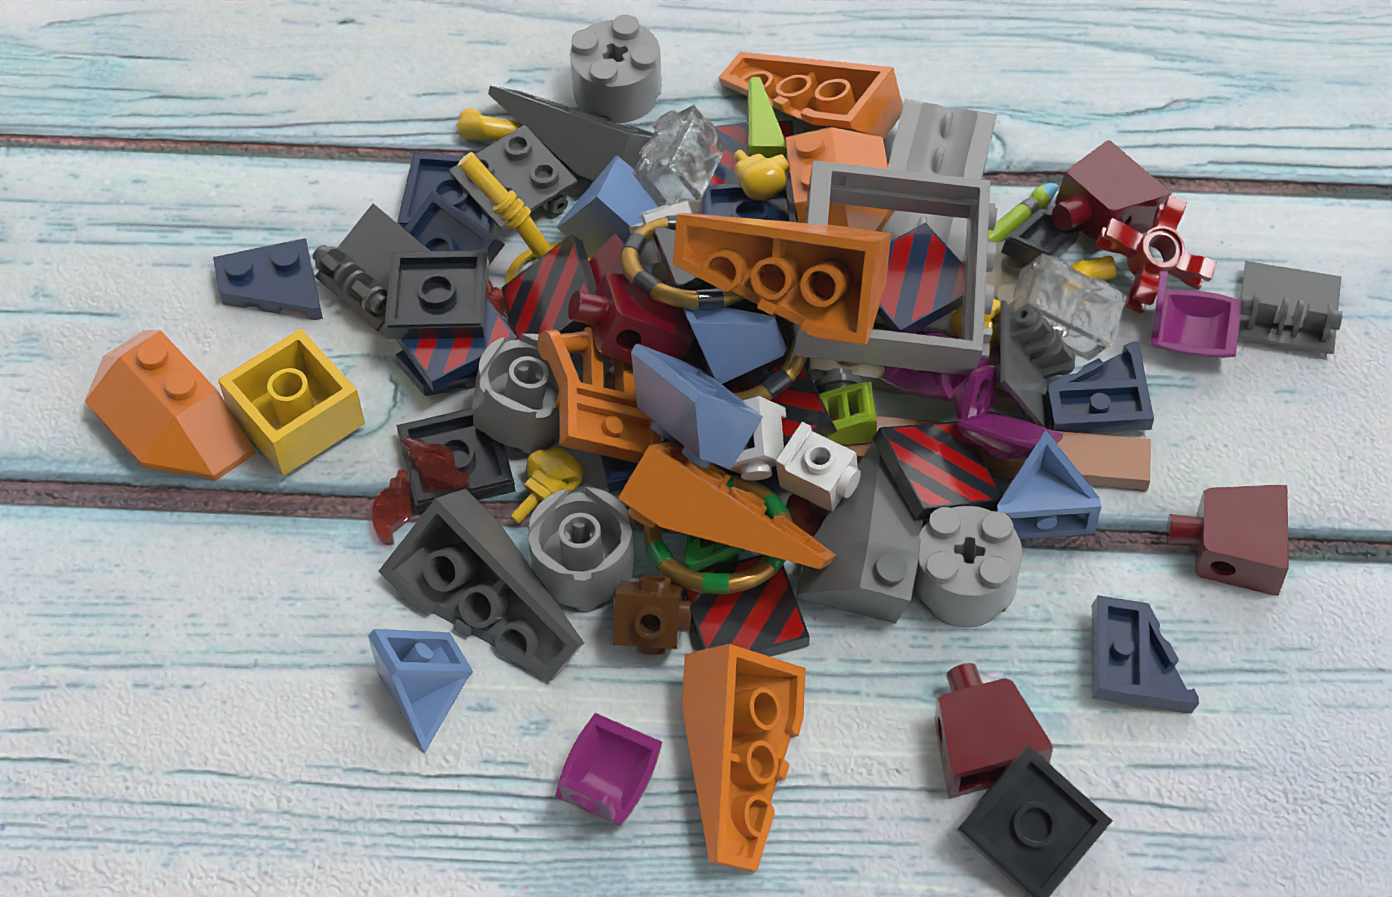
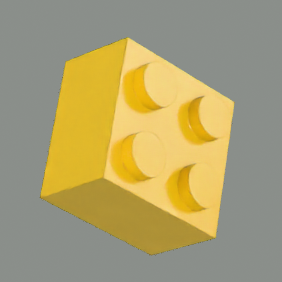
(292, 401)

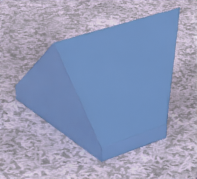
(607, 208)
(735, 340)
(1050, 496)
(422, 675)

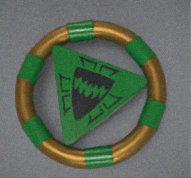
(709, 554)

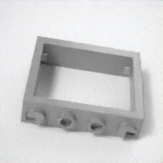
(916, 194)

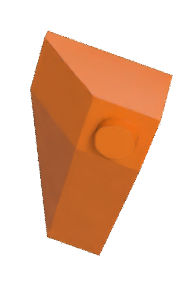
(822, 91)
(804, 272)
(697, 502)
(738, 730)

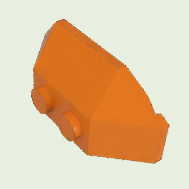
(837, 147)
(166, 410)

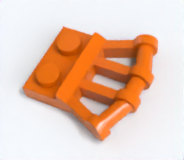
(591, 415)

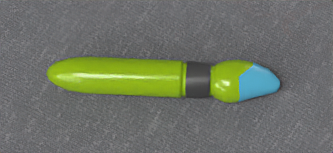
(1039, 198)

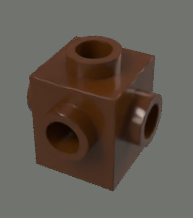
(650, 614)

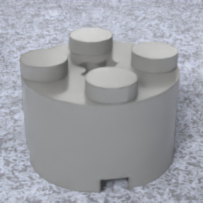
(616, 69)
(516, 395)
(581, 547)
(967, 565)

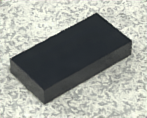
(1038, 236)

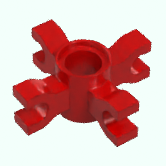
(1163, 236)

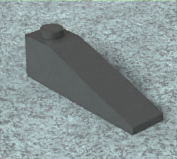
(577, 137)
(873, 547)
(475, 577)

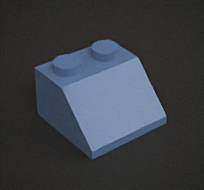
(692, 408)

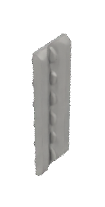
(939, 143)

